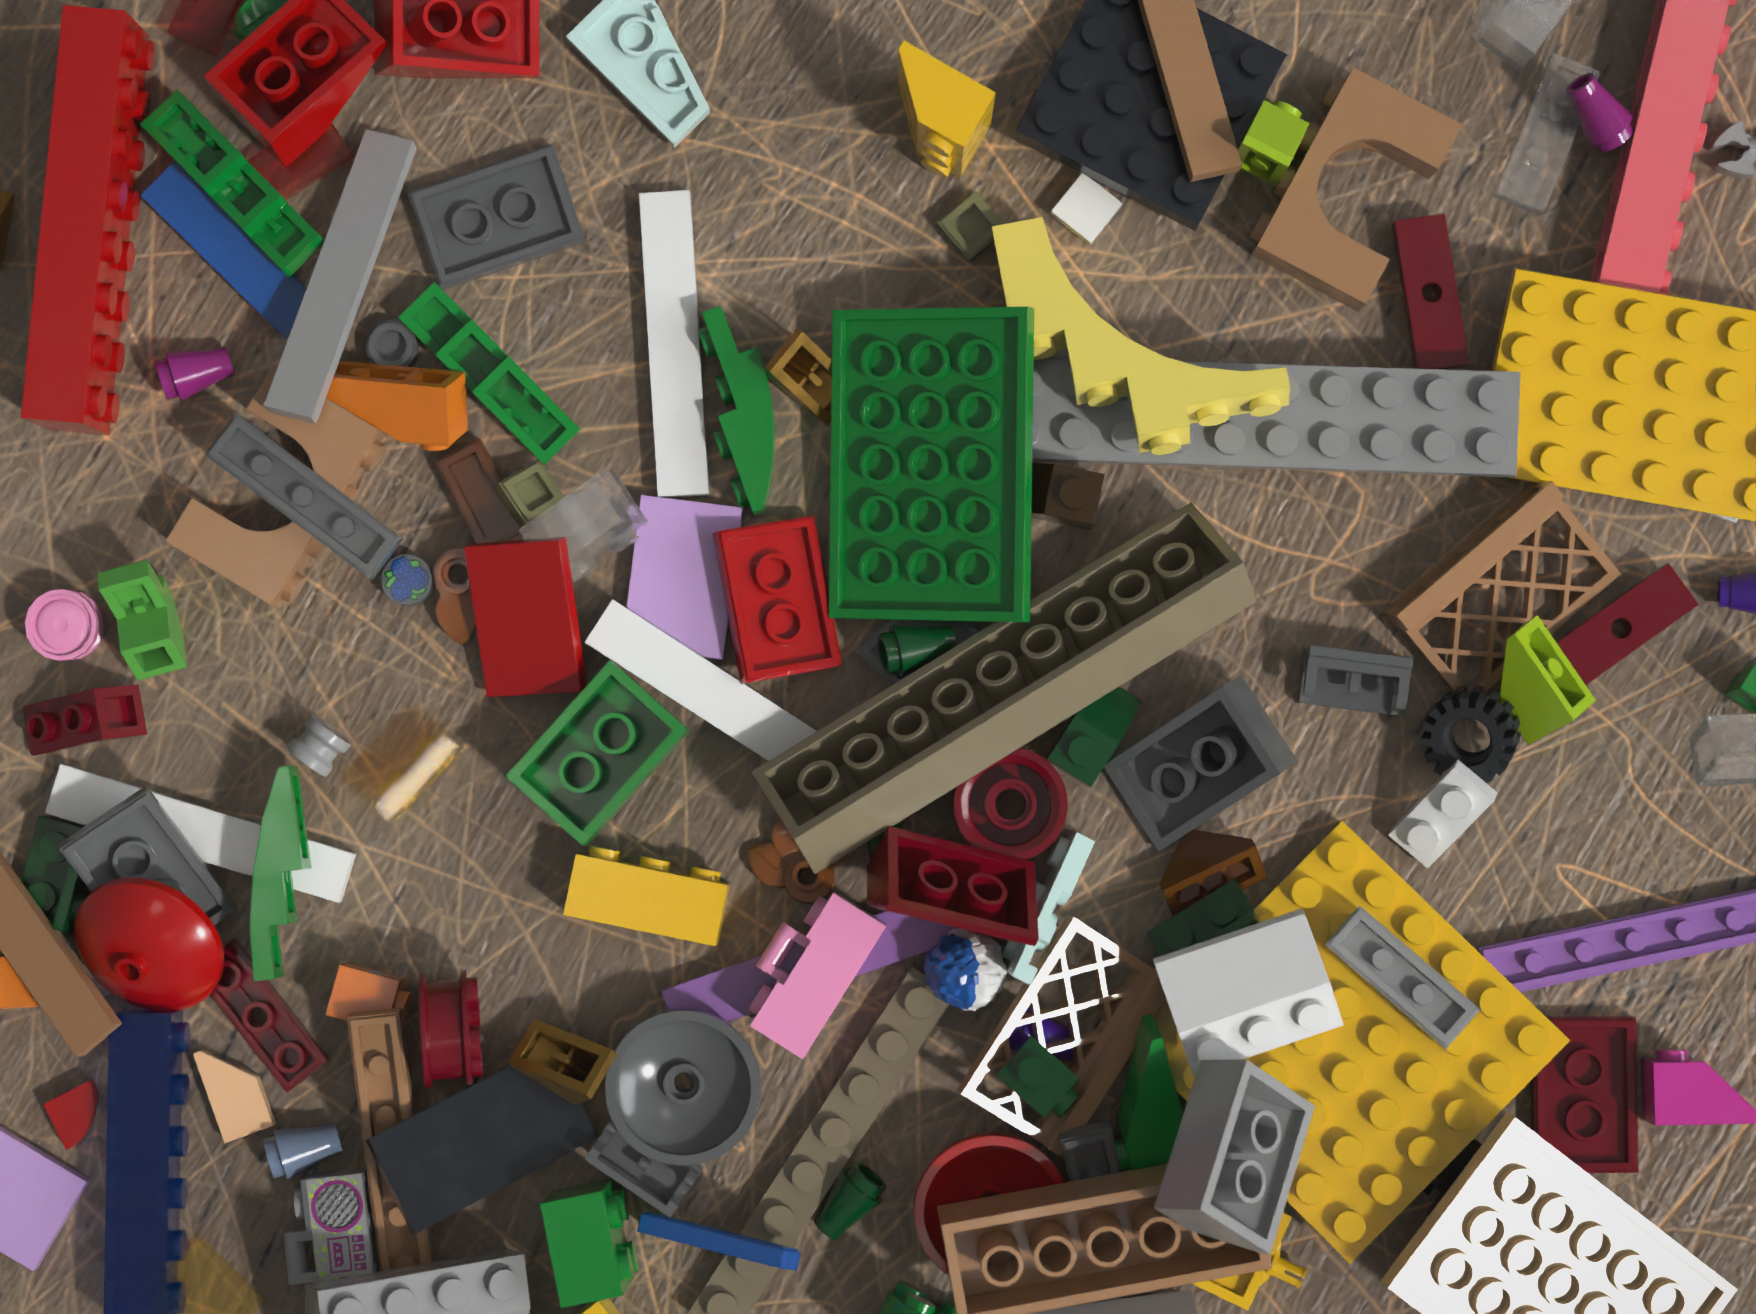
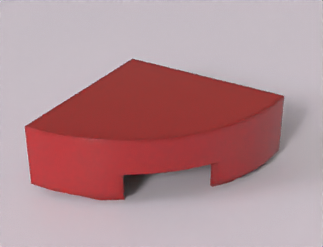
(74, 1113)

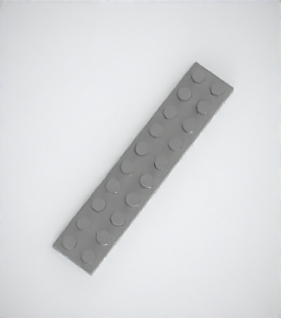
(1333, 423)

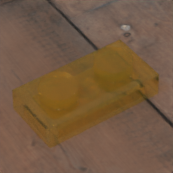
(403, 790)

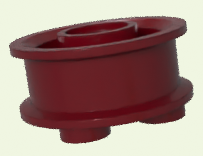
(1043, 806)
(450, 1028)

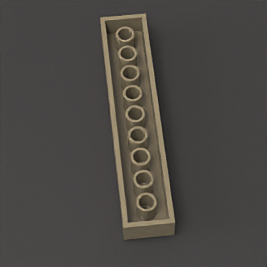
(1005, 686)

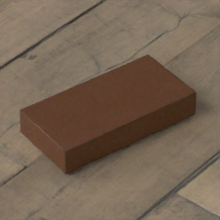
(471, 481)

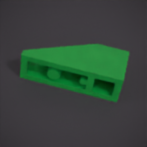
(1149, 1103)

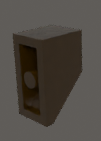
(1065, 494)

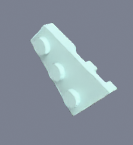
(643, 62)
(1067, 862)

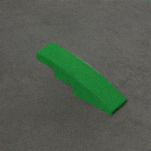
(233, 183)
(489, 373)
(279, 851)

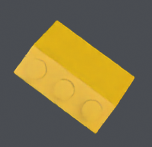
(943, 110)

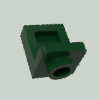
(1041, 1080)

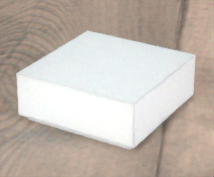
(1086, 208)

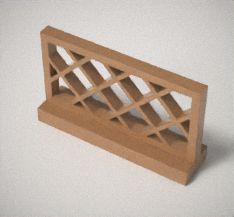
(1485, 552)
(1105, 1048)

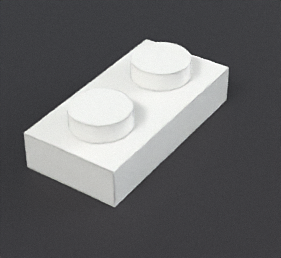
(1443, 814)

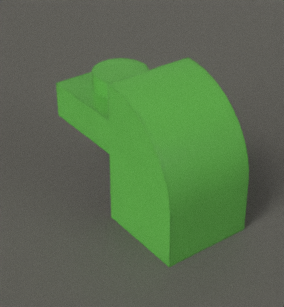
(146, 619)

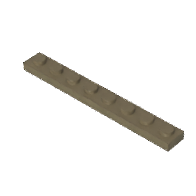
(827, 1143)

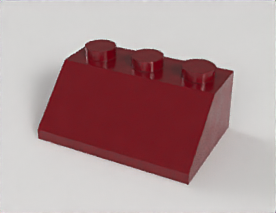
(954, 885)

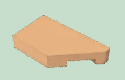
(234, 1096)

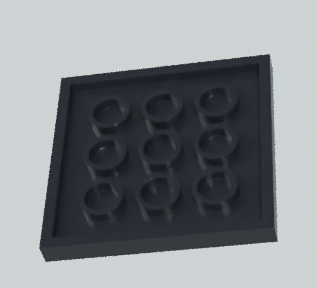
(1110, 114)

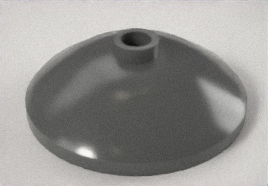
(675, 1122)

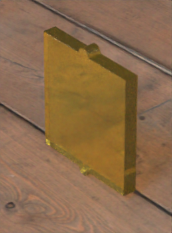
(214, 1284)

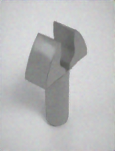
(1737, 138)

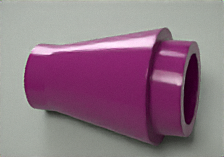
(1601, 116)
(192, 371)

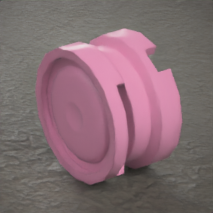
(65, 624)

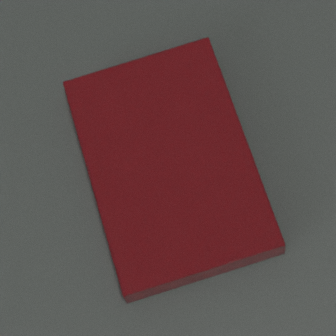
(1589, 1094)

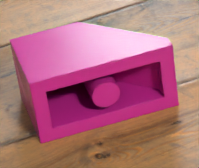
(1688, 1092)

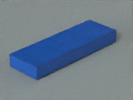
(719, 1241)

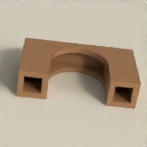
(1359, 117)
(273, 560)

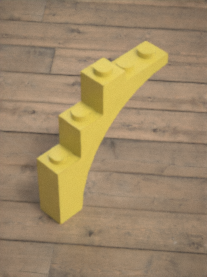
(1107, 365)

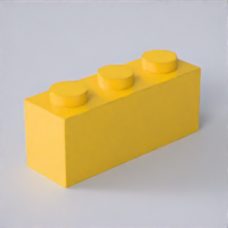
(647, 896)

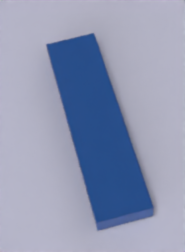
(226, 247)

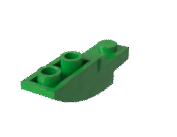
(750, 429)

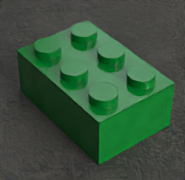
(598, 753)

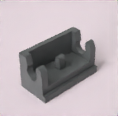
(1354, 680)
(652, 1181)

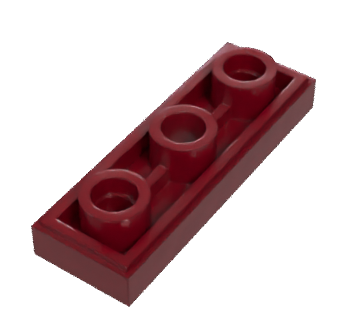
(1423, 262)
(1643, 612)
(283, 1040)

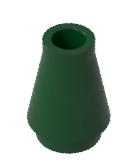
(911, 648)
(851, 1198)

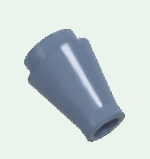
(300, 1148)

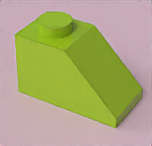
(1272, 141)
(1540, 682)

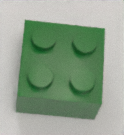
(589, 1242)

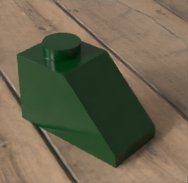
(1093, 736)

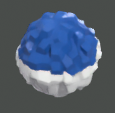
(965, 969)

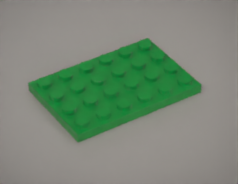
(931, 464)

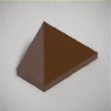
(1205, 864)

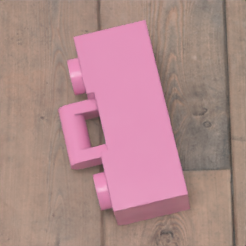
(832, 956)

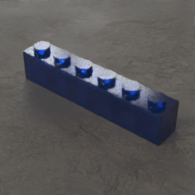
(145, 1163)

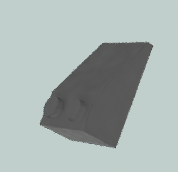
(1200, 763)

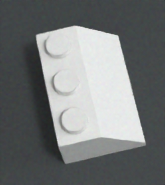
(1249, 990)

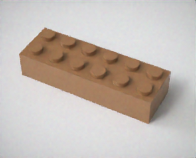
(1077, 1246)

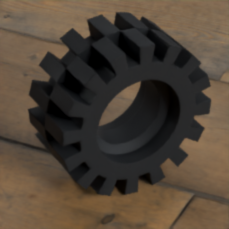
(1482, 708)

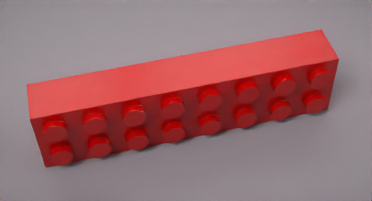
(87, 221)

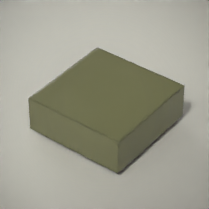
(970, 225)
(528, 492)

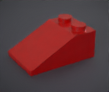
(458, 38)
(296, 73)

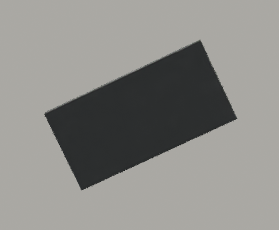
(475, 1145)

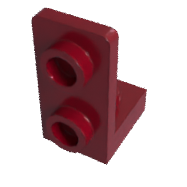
(84, 719)

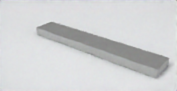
(340, 276)

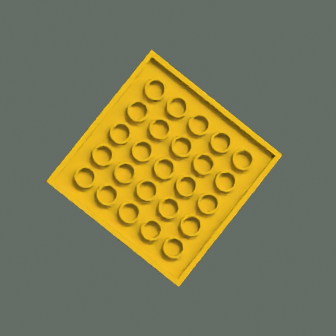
(1382, 1089)

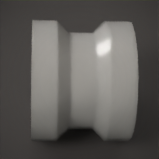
(318, 745)

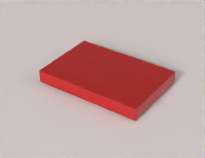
(777, 599)
(526, 617)

